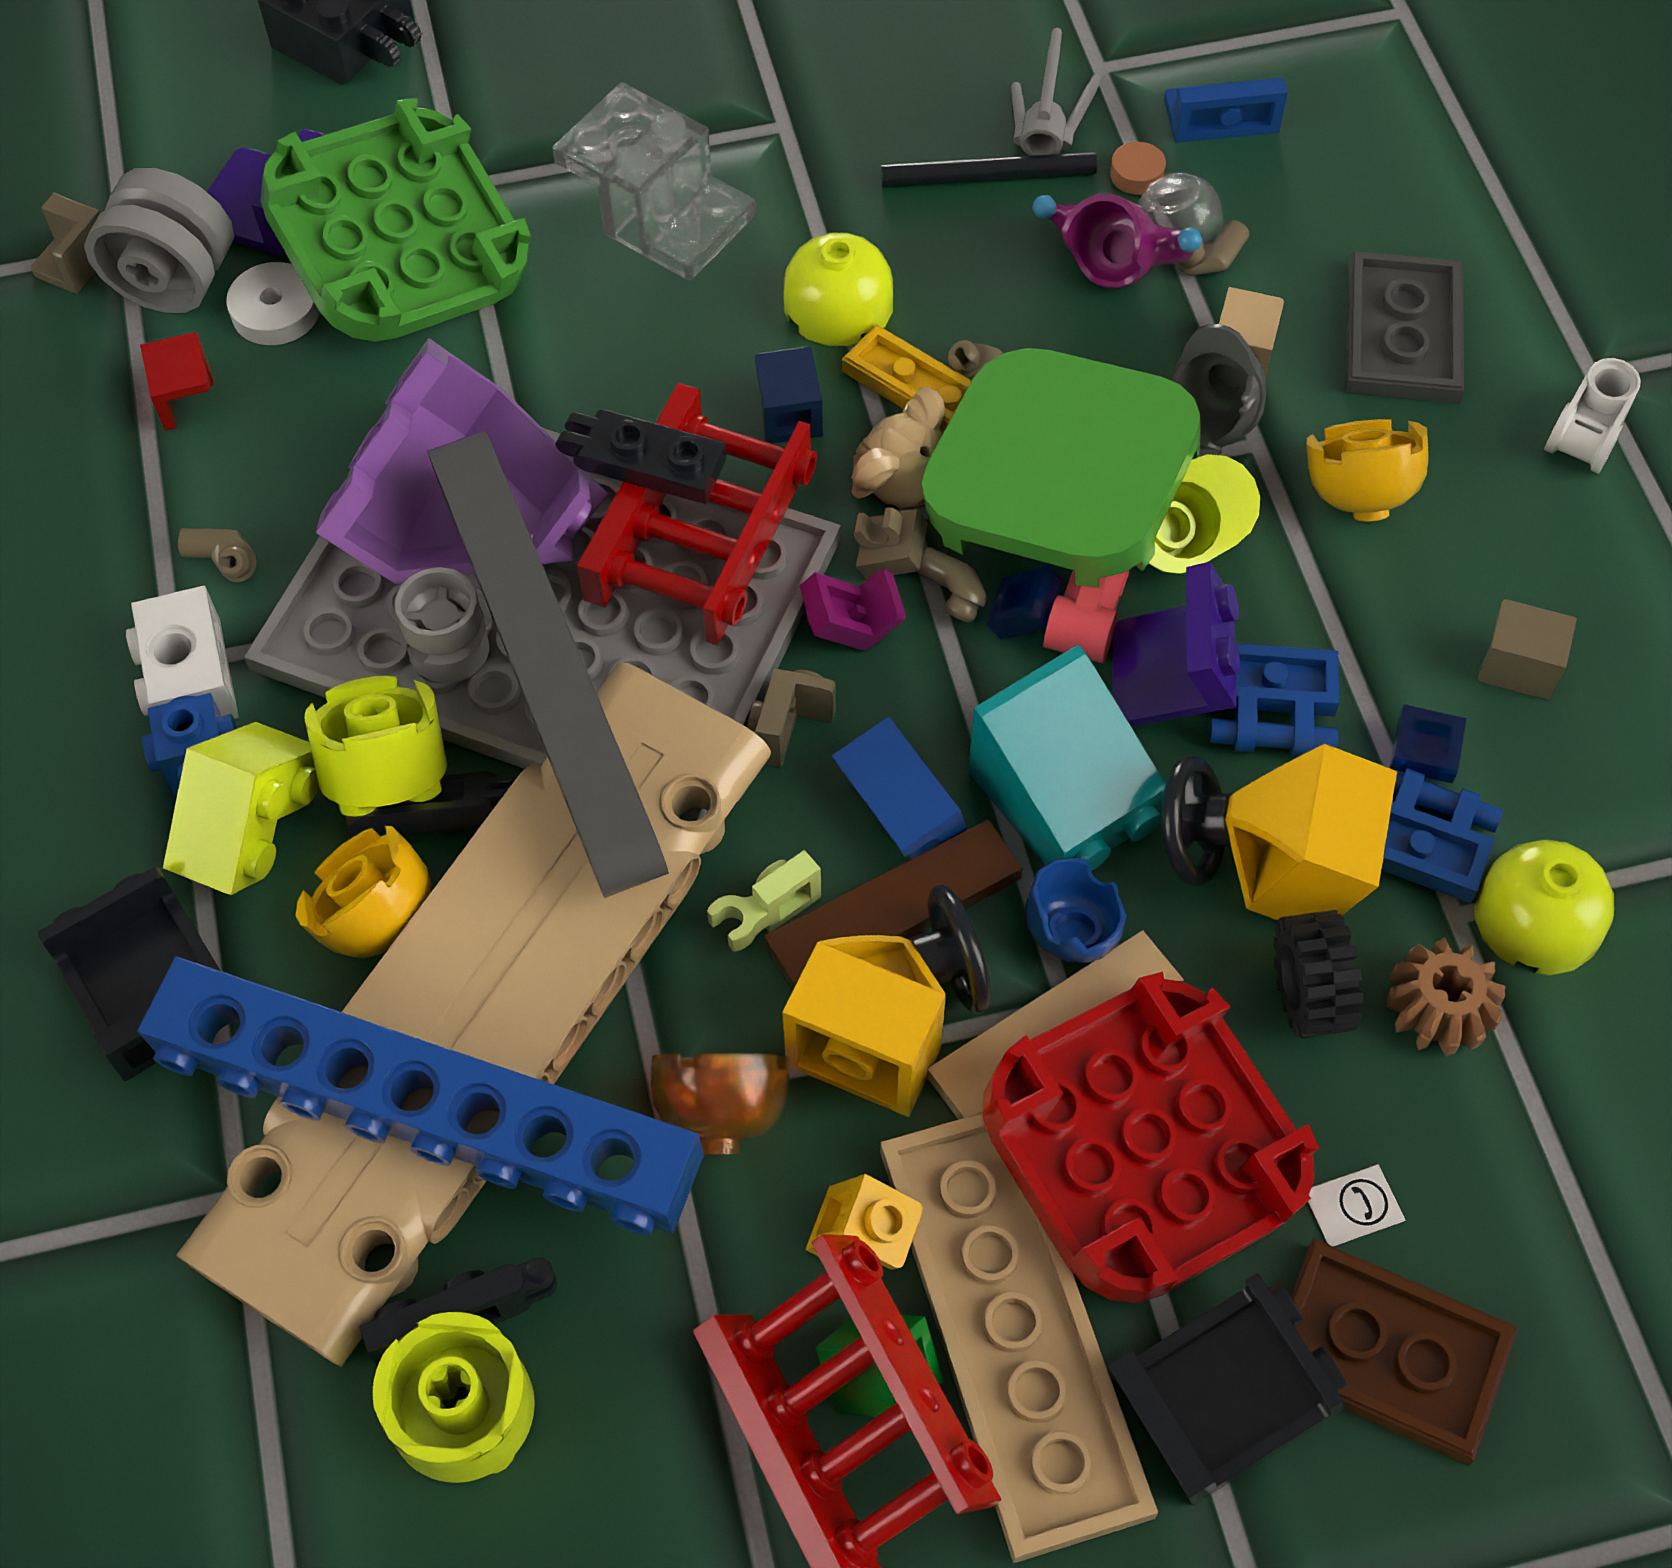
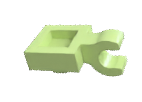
(777, 896)

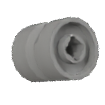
(442, 625)

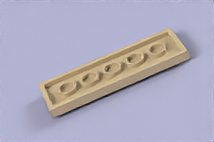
(1018, 1345)

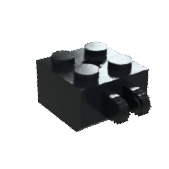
(340, 34)

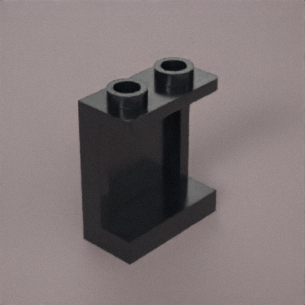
(118, 957)
(1230, 1388)

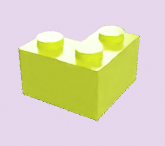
(231, 804)

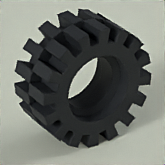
(1317, 974)

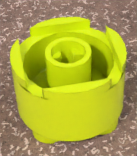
(377, 744)
(429, 1366)

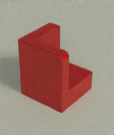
(175, 370)

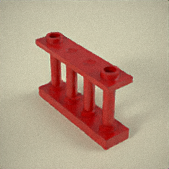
(636, 517)
(776, 1415)

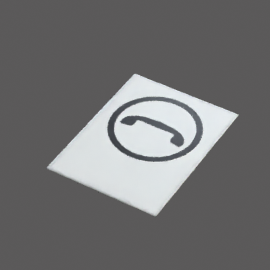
(1354, 1205)

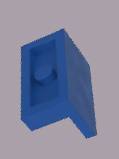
(1226, 109)

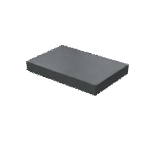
(1405, 327)

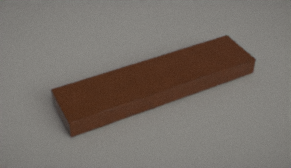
(897, 901)

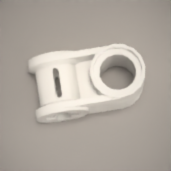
(1596, 413)

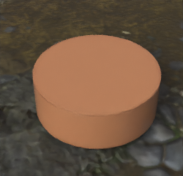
(1136, 167)

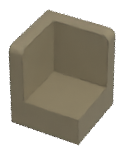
(65, 258)
(1528, 649)

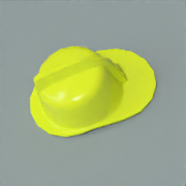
(1208, 514)

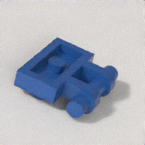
(1284, 682)
(1434, 850)

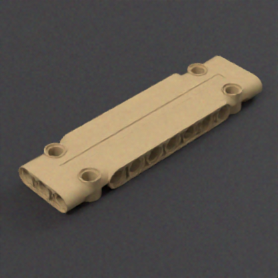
(497, 964)

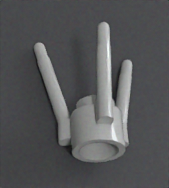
(1044, 125)

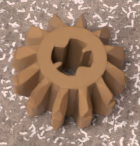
(1445, 997)

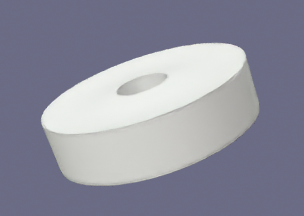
(266, 323)

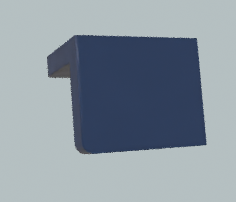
(789, 393)

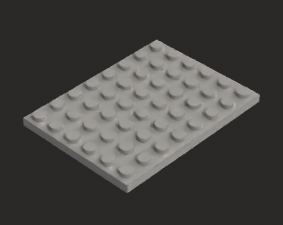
(343, 627)

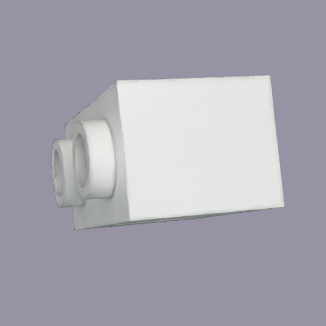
(174, 630)

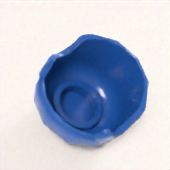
(1074, 912)

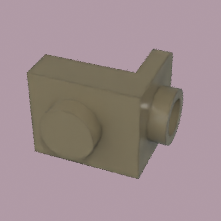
(789, 696)

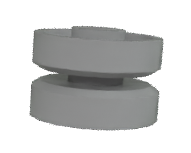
(159, 240)

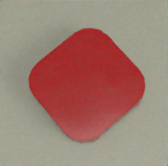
(1147, 1139)

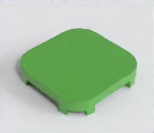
(393, 223)
(1062, 462)

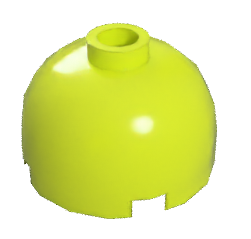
(838, 289)
(1545, 906)

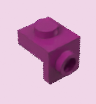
(851, 612)

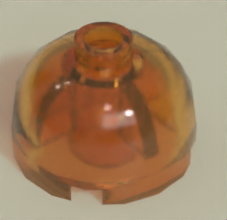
(720, 1095)

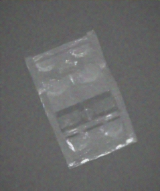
(655, 180)

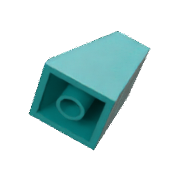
(1065, 763)

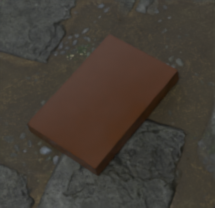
(1403, 1349)

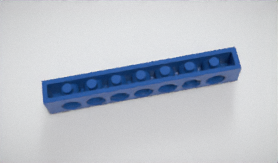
(202, 1000)

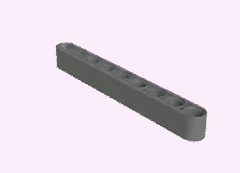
(548, 667)

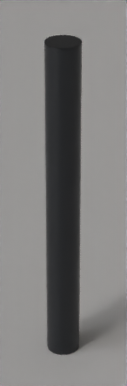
(988, 169)

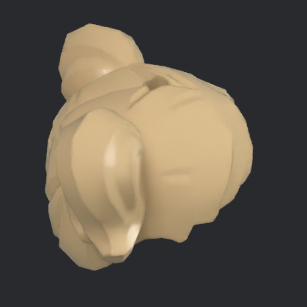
(890, 456)

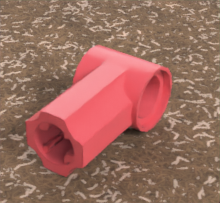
(1085, 617)

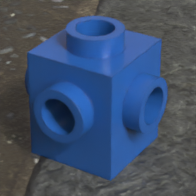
(179, 726)

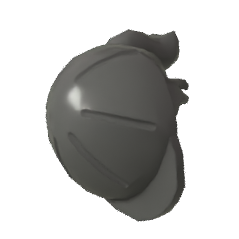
(1225, 384)

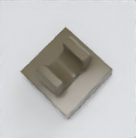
(890, 541)

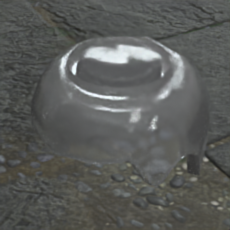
(1184, 202)

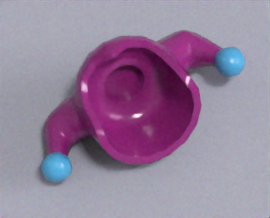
(1116, 238)

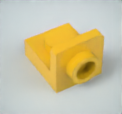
(874, 1214)

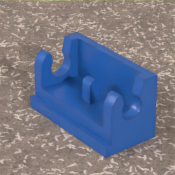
(900, 789)

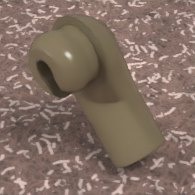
(1220, 253)
(224, 546)

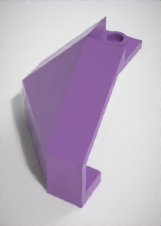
(392, 503)

